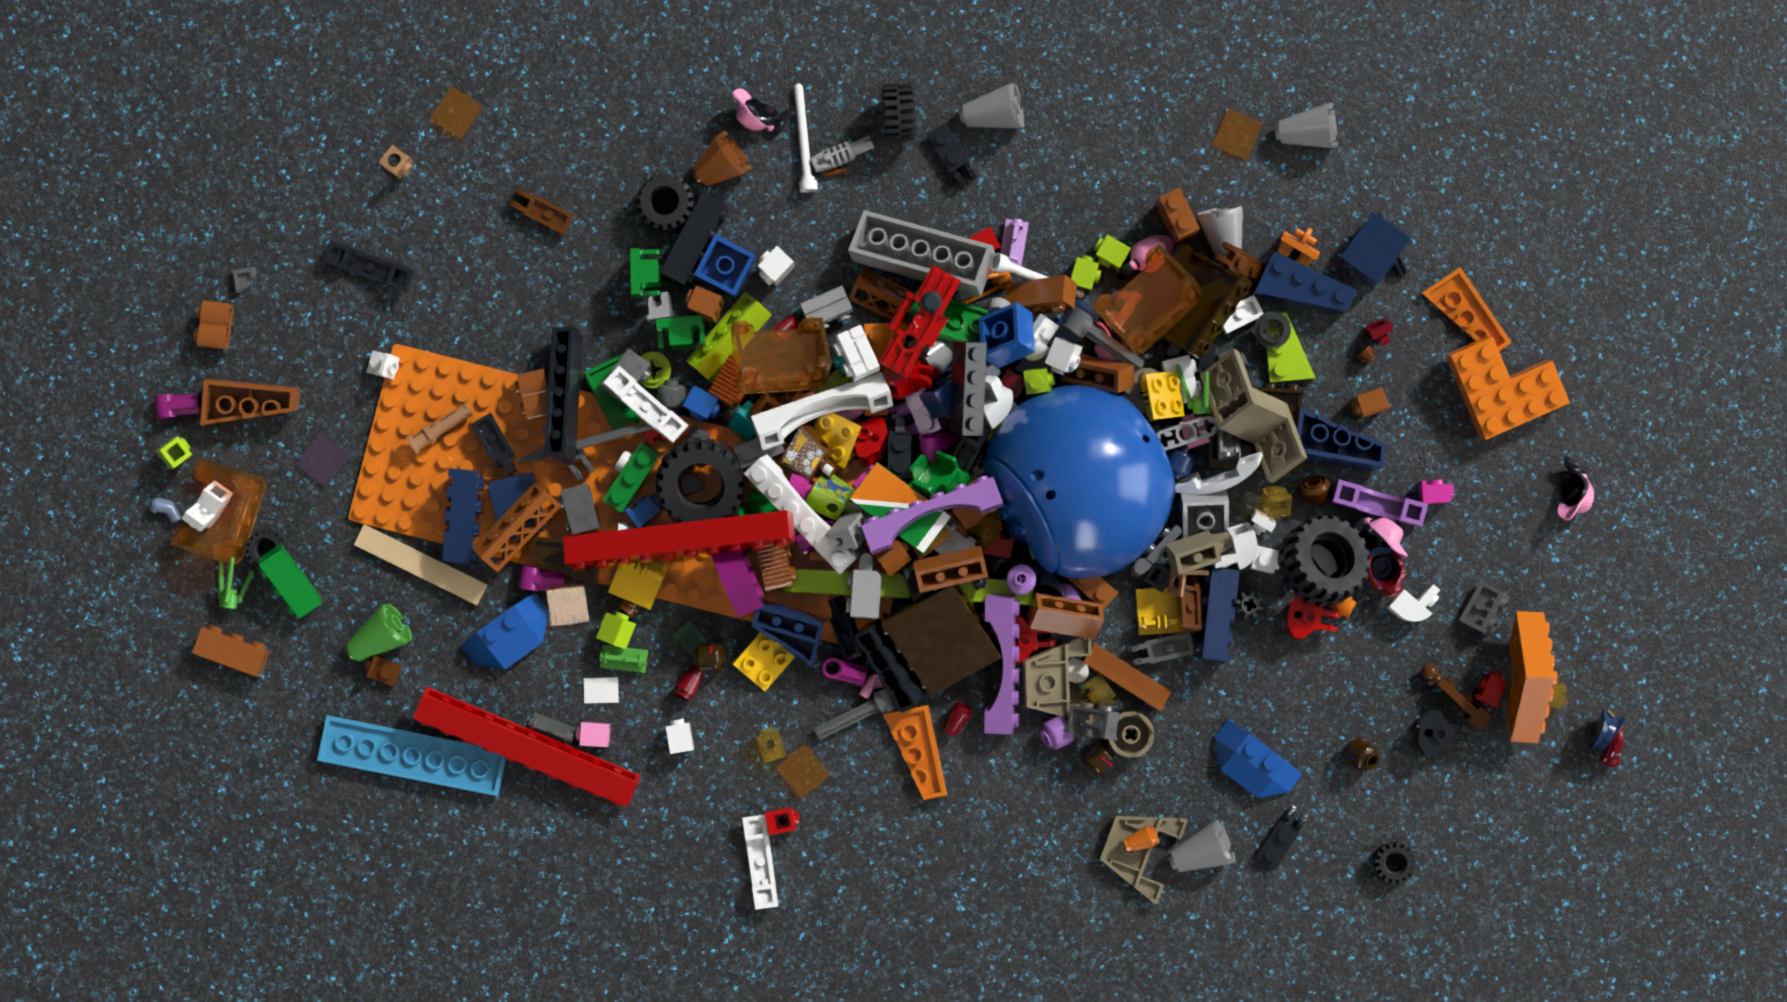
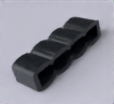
(890, 666)

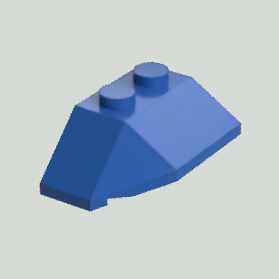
(509, 635)
(1252, 762)

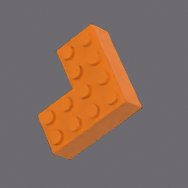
(1501, 400)
(1532, 677)

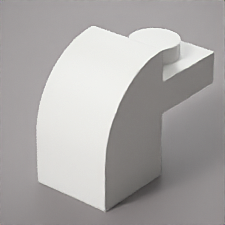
(1043, 332)
(997, 401)
(208, 507)
(1243, 548)
(1413, 610)

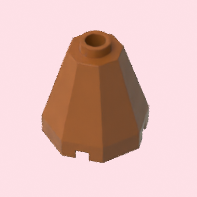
(720, 161)

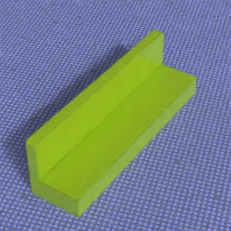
(711, 358)

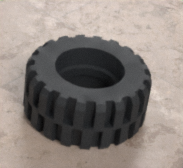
(692, 453)
(1344, 546)

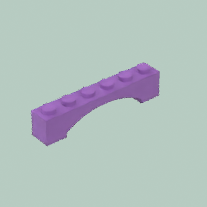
(979, 496)
(1002, 613)

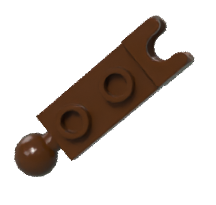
(1476, 716)

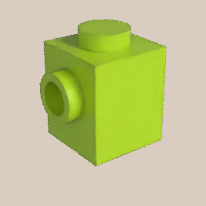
(1111, 252)
(1085, 273)
(1038, 380)
(174, 451)
(616, 629)

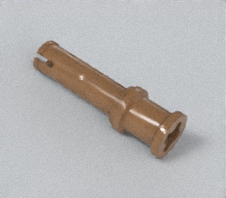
(430, 433)

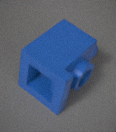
(644, 510)

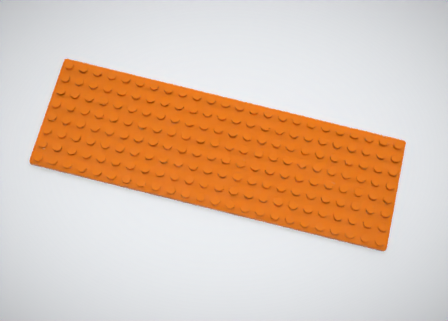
(409, 489)

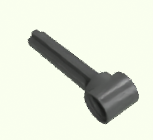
(1080, 324)
(881, 702)

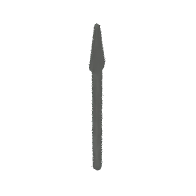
(590, 441)

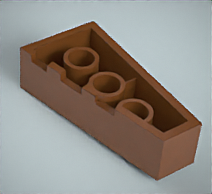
(241, 400)

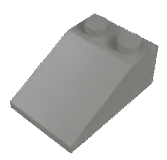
(1204, 513)

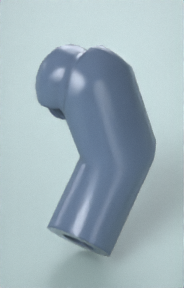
(165, 506)

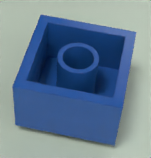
(725, 266)
(1007, 334)

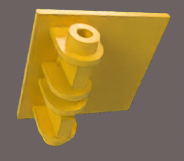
(1163, 395)
(840, 435)
(638, 582)
(1156, 611)
(763, 661)

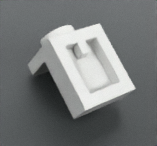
(383, 364)

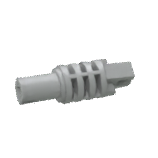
(840, 154)

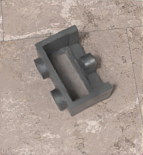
(1093, 722)

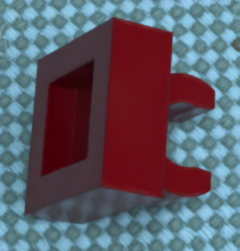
(1379, 330)

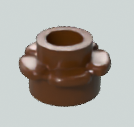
(1366, 355)
(628, 608)

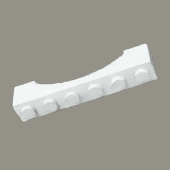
(866, 394)
(773, 484)

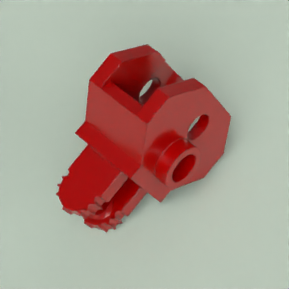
(918, 378)
(871, 441)
(1309, 619)
(1029, 639)

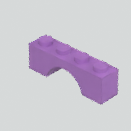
(1378, 504)

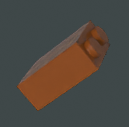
(1177, 216)

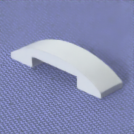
(645, 405)
(1195, 485)
(760, 862)

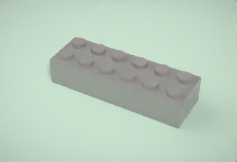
(913, 250)

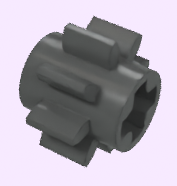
(1254, 601)

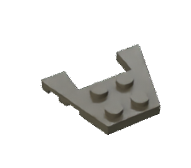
(1048, 677)
(1132, 864)

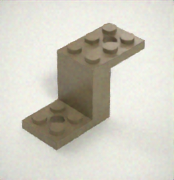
(1254, 416)

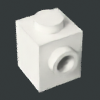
(1063, 356)
(1265, 560)
(679, 736)

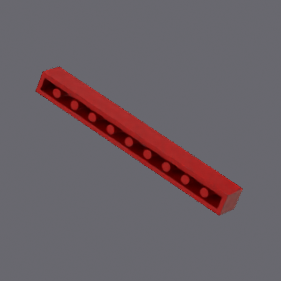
(679, 539)
(526, 746)

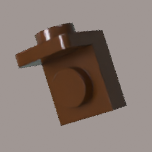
(383, 670)

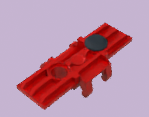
(927, 323)

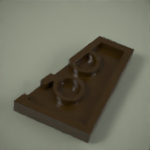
(551, 554)

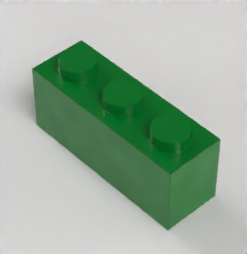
(632, 478)
(289, 581)

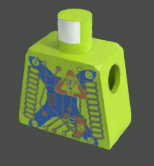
(831, 497)

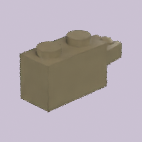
(1197, 551)

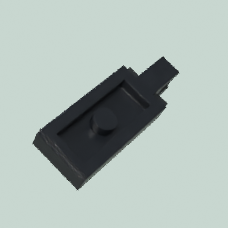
(495, 443)
(899, 450)
(844, 628)

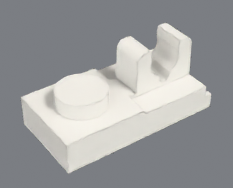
(1246, 312)
(1262, 522)

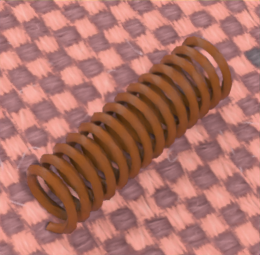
(835, 171)

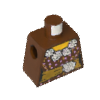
(809, 454)

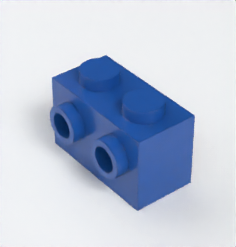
(702, 405)

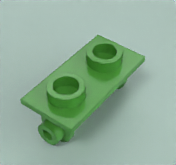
(623, 659)

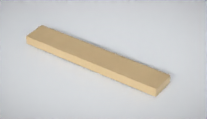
(420, 564)

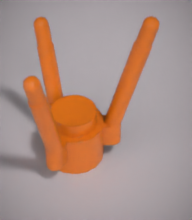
(996, 278)

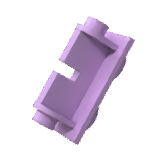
(1014, 240)

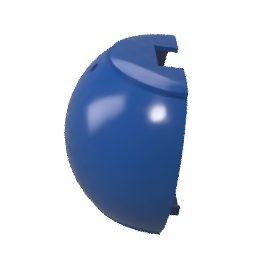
(1081, 480)

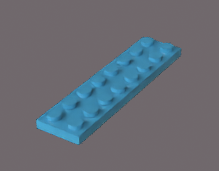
(411, 755)

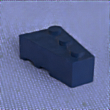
(938, 397)
(791, 628)

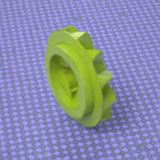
(660, 361)

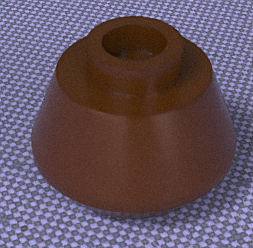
(1315, 489)

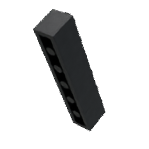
(563, 396)

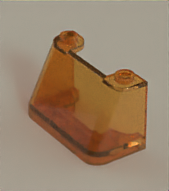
(1150, 301)
(780, 358)
(233, 527)

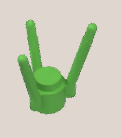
(1201, 402)
(227, 596)

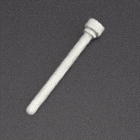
(807, 182)
(1001, 263)

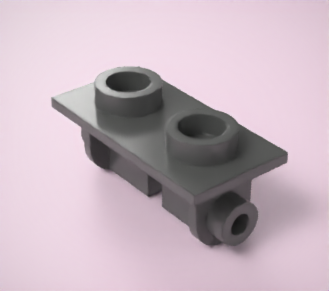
(552, 728)

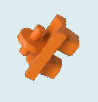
(1307, 252)

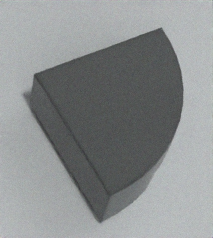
(243, 278)
(690, 483)

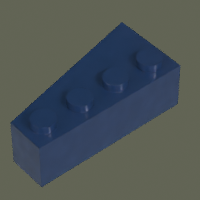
(1298, 284)
(1061, 332)
(1337, 444)
(462, 515)
(1218, 614)

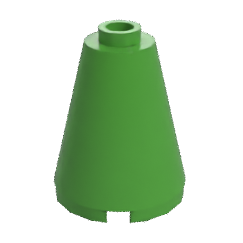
(379, 634)

